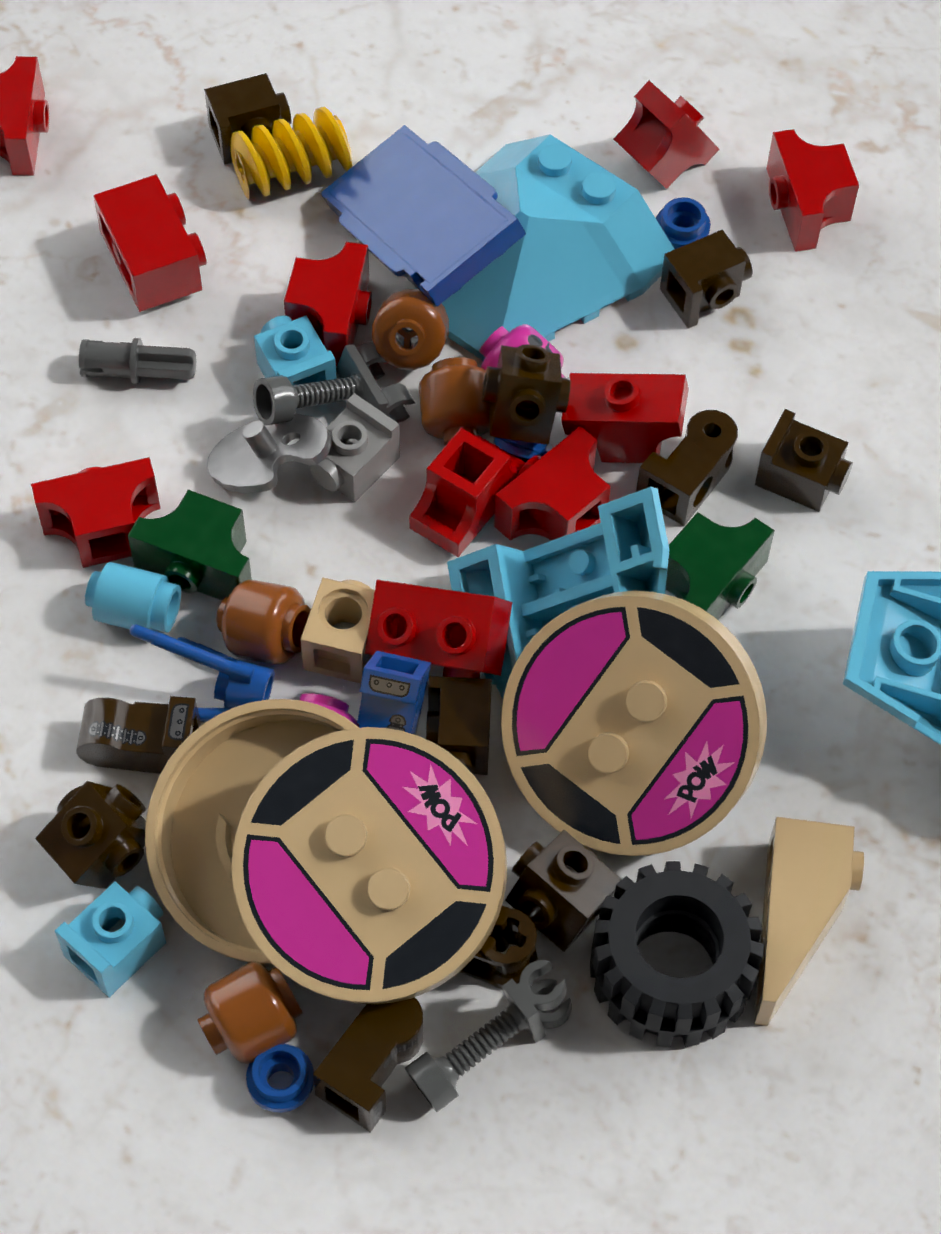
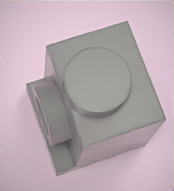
(361, 449)

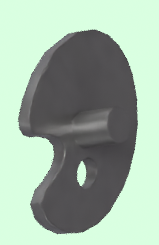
(253, 453)

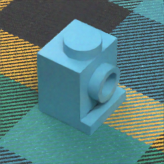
(293, 351)
(115, 956)

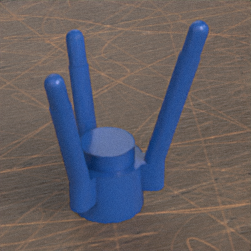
(237, 680)

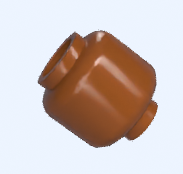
(398, 344)
(453, 399)
(263, 621)
(249, 1012)

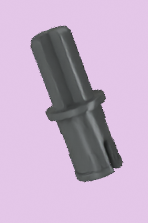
(135, 360)

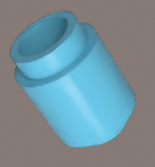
(133, 596)

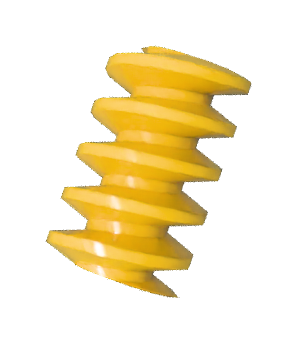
(290, 150)

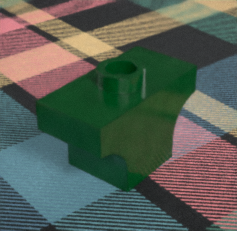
(194, 546)
(717, 563)

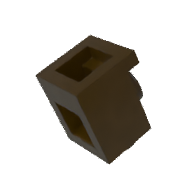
(241, 107)
(704, 275)
(802, 463)
(461, 719)

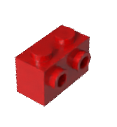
(149, 242)
(441, 627)

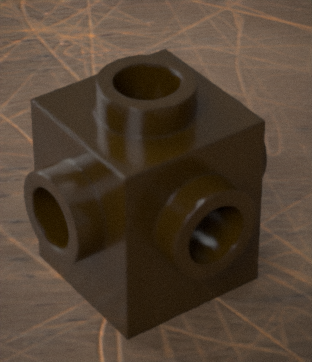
(525, 393)
(96, 834)
(561, 888)

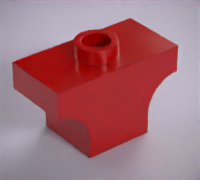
(22, 114)
(665, 135)
(810, 186)
(332, 295)
(627, 412)
(462, 491)
(554, 492)
(98, 508)

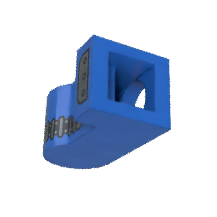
(393, 692)

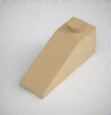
(805, 890)

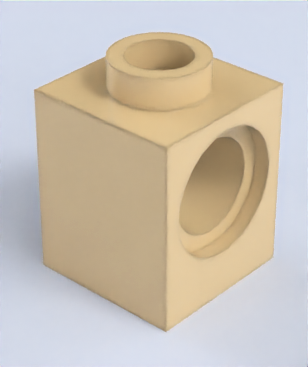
(334, 650)

